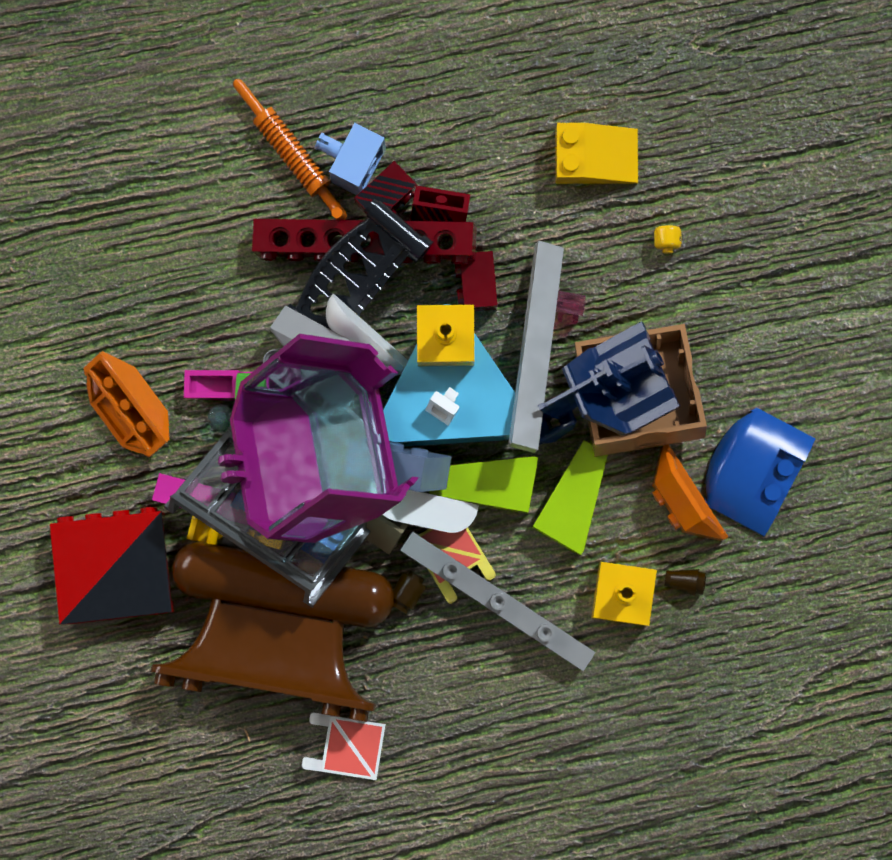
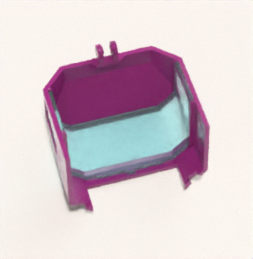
(313, 441)

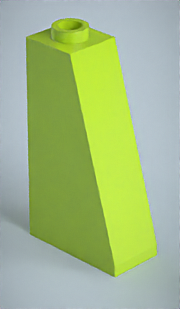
(493, 484)
(573, 501)

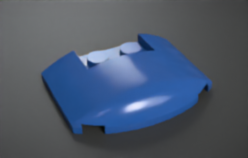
(755, 469)

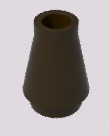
(687, 581)

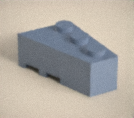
(418, 462)

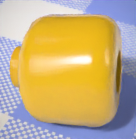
(667, 238)

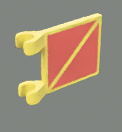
(463, 549)

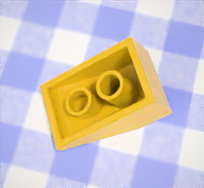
(596, 154)

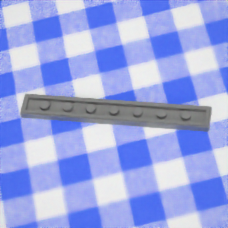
(536, 347)

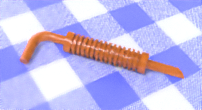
(290, 149)

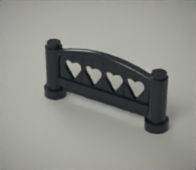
(397, 242)

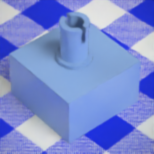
(354, 159)

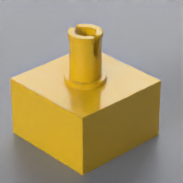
(445, 335)
(624, 594)

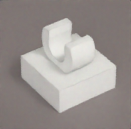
(443, 406)

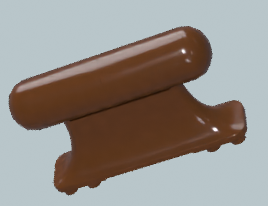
(268, 633)

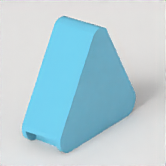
(483, 399)

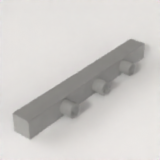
(497, 601)

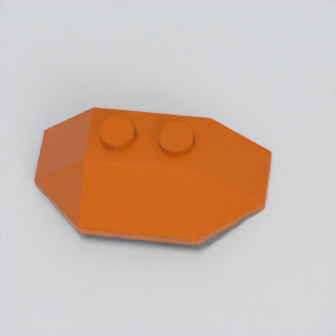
(127, 404)
(683, 499)

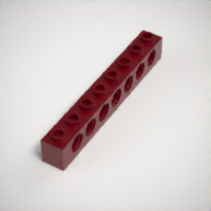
(269, 230)

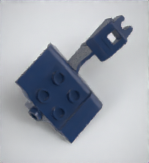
(613, 387)

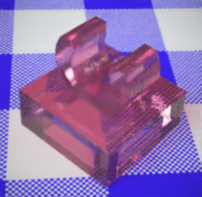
(571, 304)

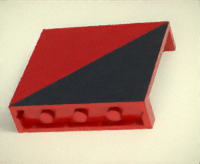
(111, 566)

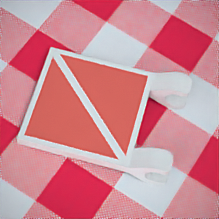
(350, 747)

